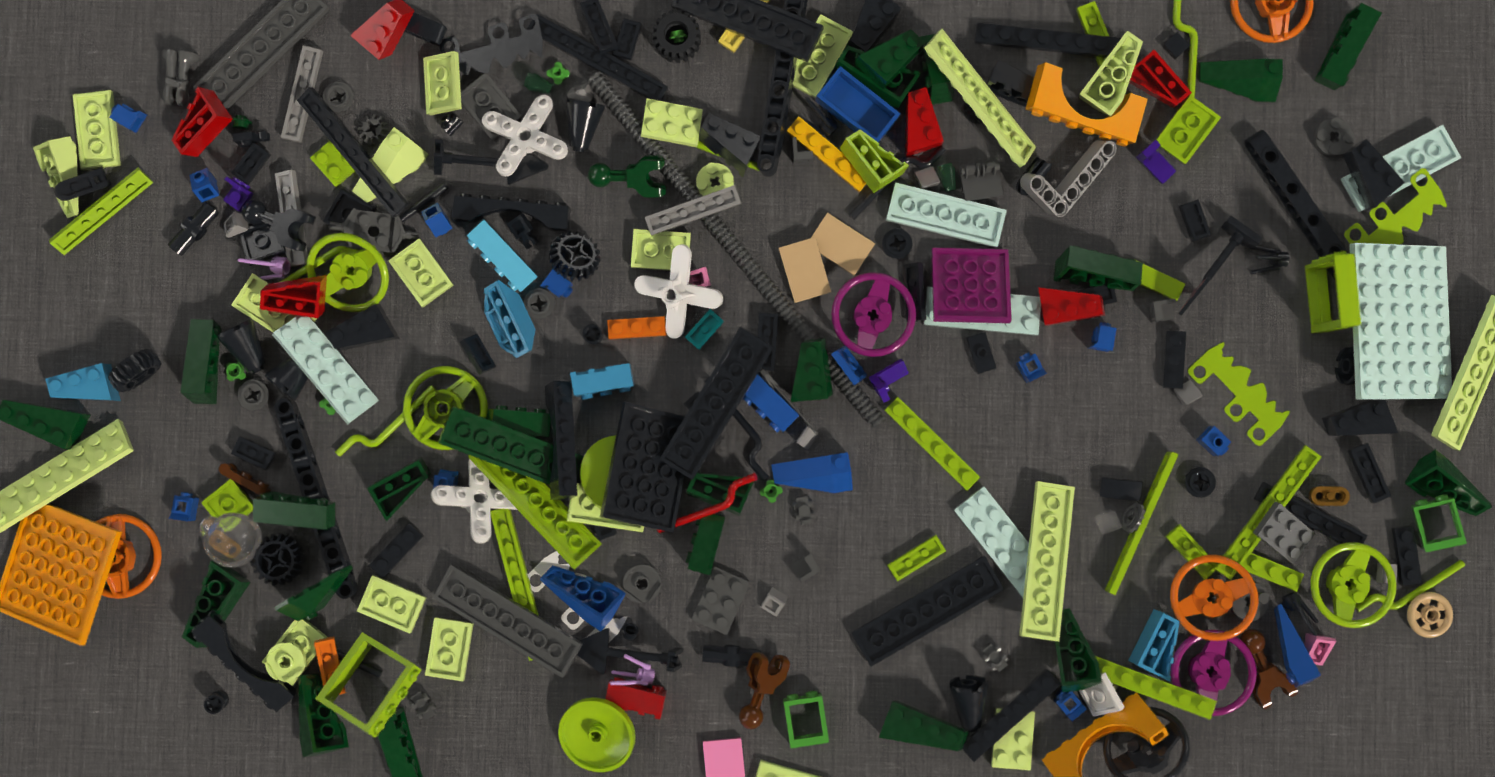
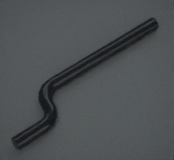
(909, 159)
(757, 444)

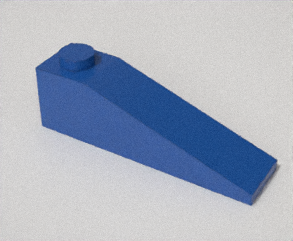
(821, 473)
(588, 598)
(1296, 658)

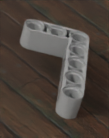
(1071, 181)

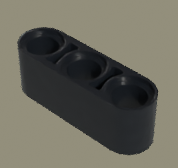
(426, 29)

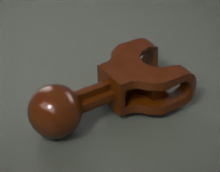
(1267, 673)
(763, 680)

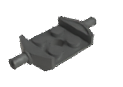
(389, 227)

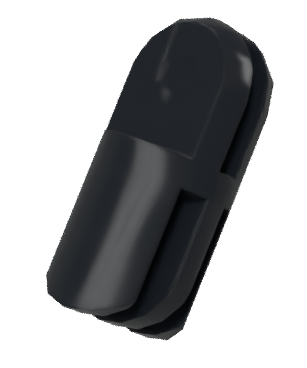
(1037, 167)

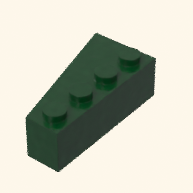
(1347, 46)
(201, 362)
(48, 423)
(917, 727)

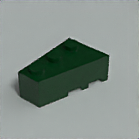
(890, 58)
(937, 83)
(812, 372)
(531, 423)
(398, 486)
(714, 490)

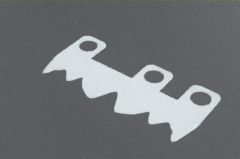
(615, 624)

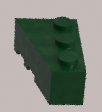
(705, 543)

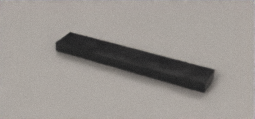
(1316, 519)

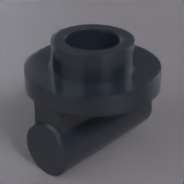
(450, 123)

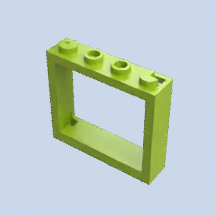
(1346, 291)
(348, 667)

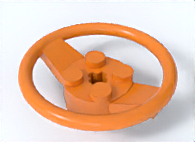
(1278, 19)
(125, 558)
(1225, 595)

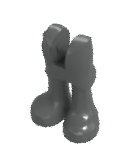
(181, 85)

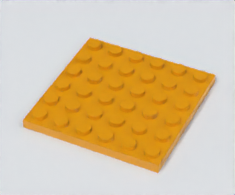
(58, 572)

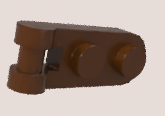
(244, 478)

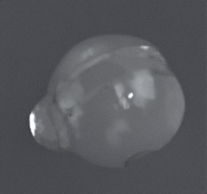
(230, 538)

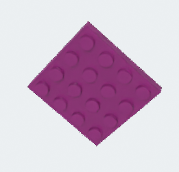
(971, 285)

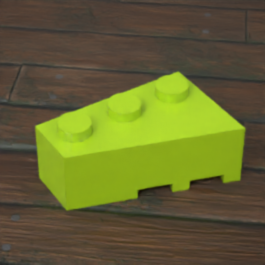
(871, 161)

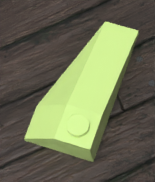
(1110, 82)
(396, 158)
(59, 160)

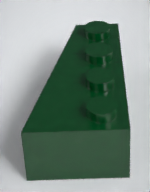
(893, 93)
(1097, 269)
(293, 510)
(219, 593)
(399, 746)

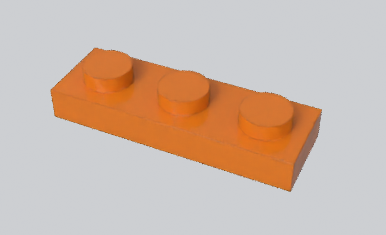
(636, 327)
(327, 658)

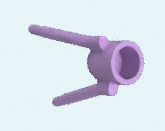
(279, 266)
(643, 676)

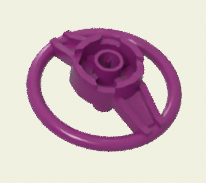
(875, 301)
(1213, 656)

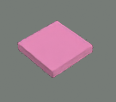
(724, 757)

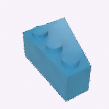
(602, 381)
(84, 383)
(1157, 644)

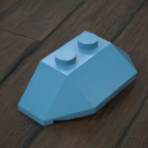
(508, 319)

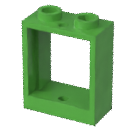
(1445, 542)
(808, 739)

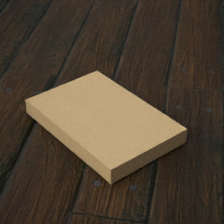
(842, 244)
(805, 269)

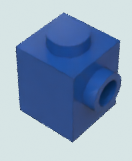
(204, 185)
(436, 220)
(1214, 441)

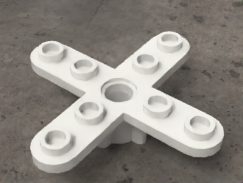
(527, 129)
(685, 292)
(465, 497)

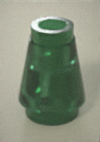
(537, 83)
(947, 176)

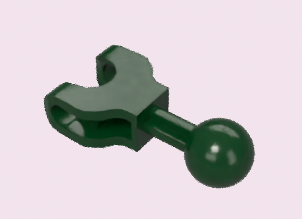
(635, 175)

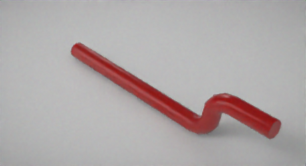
(718, 507)

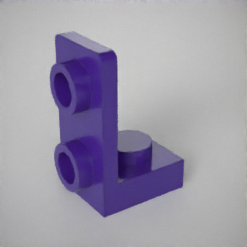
(1156, 163)
(238, 194)
(886, 377)

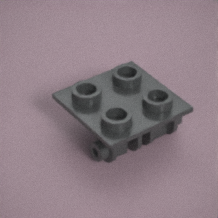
(981, 180)

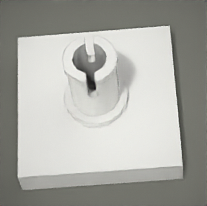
(1102, 697)

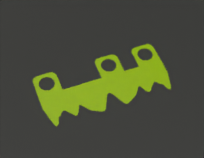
(1410, 216)
(1248, 397)

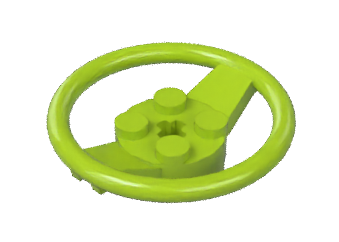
(344, 276)
(452, 396)
(1354, 571)

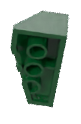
(1249, 78)
(1439, 476)
(314, 597)
(1076, 661)
(318, 725)

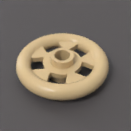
(1442, 605)

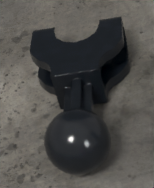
(283, 224)

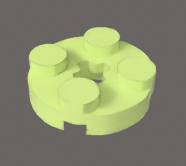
(713, 171)
(275, 658)

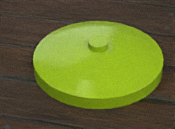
(595, 469)
(596, 734)

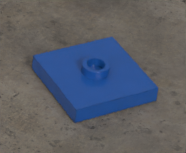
(849, 365)

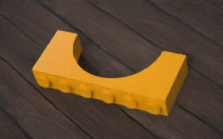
(1049, 101)
(1133, 718)

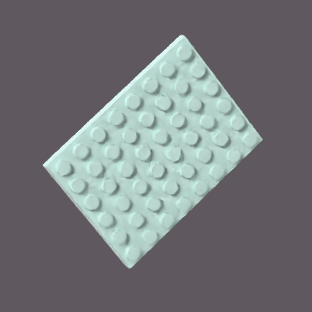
(1404, 322)

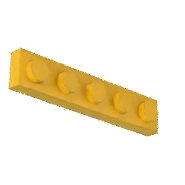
(826, 152)

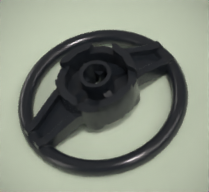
(1138, 760)

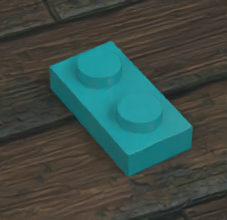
(704, 329)

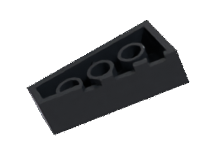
(1010, 83)

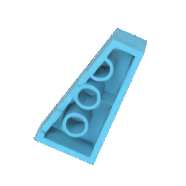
(501, 255)

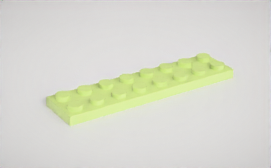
(980, 98)
(1469, 383)
(63, 473)
(1047, 561)

